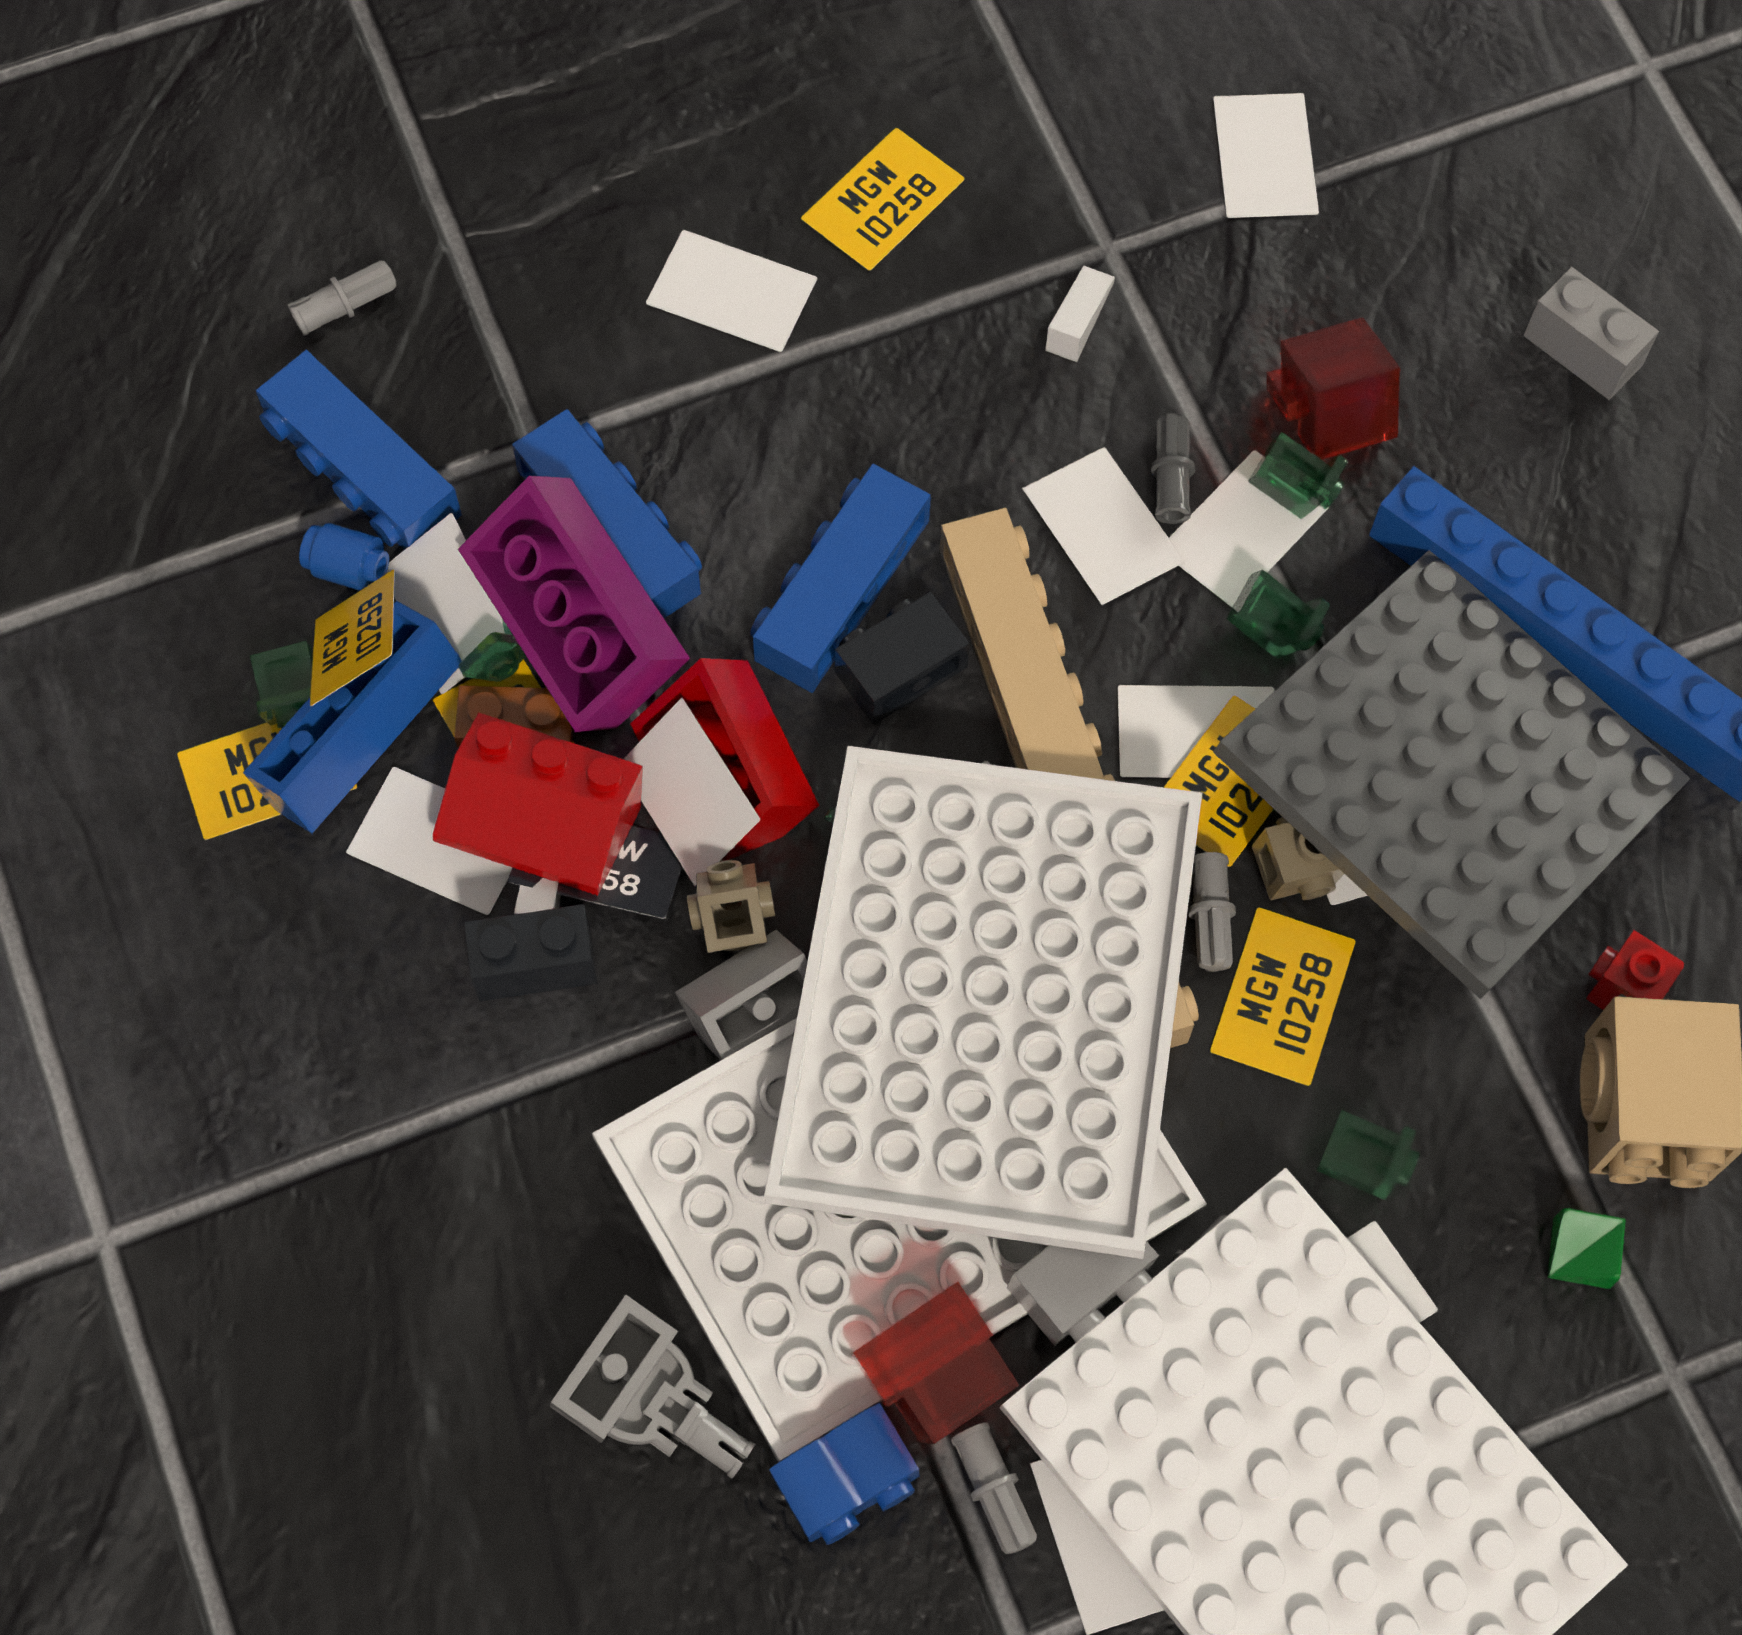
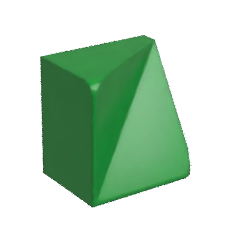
(1586, 1248)

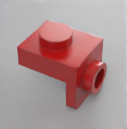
(1634, 970)

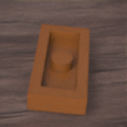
(518, 705)

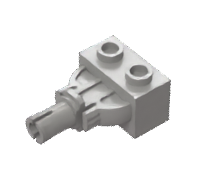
(636, 1384)

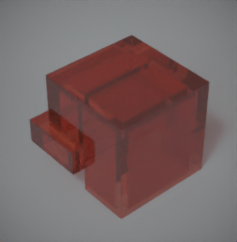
(1338, 388)
(936, 1365)

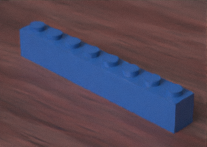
(1593, 640)

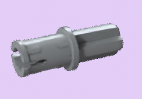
(342, 296)
(1212, 911)
(994, 1488)

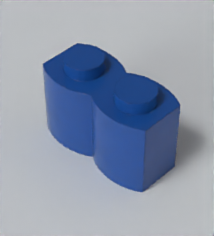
(845, 1474)

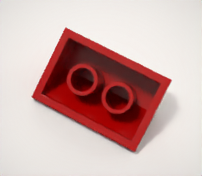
(747, 738)
(538, 803)

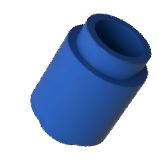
(343, 555)

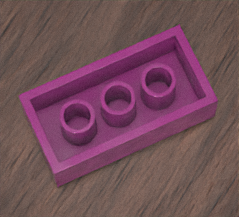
(573, 603)

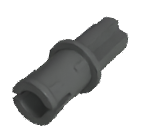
(1172, 469)

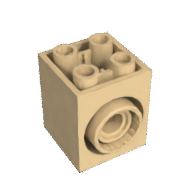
(1663, 1090)

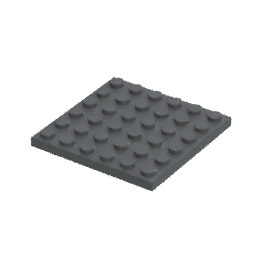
(1452, 770)

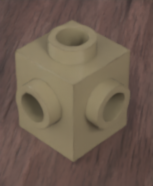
(1293, 864)
(725, 923)

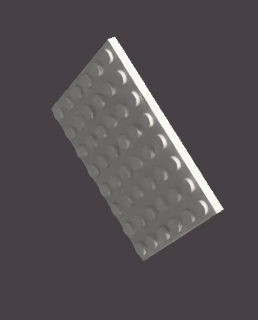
(989, 1002)
(794, 1286)
(1304, 1451)

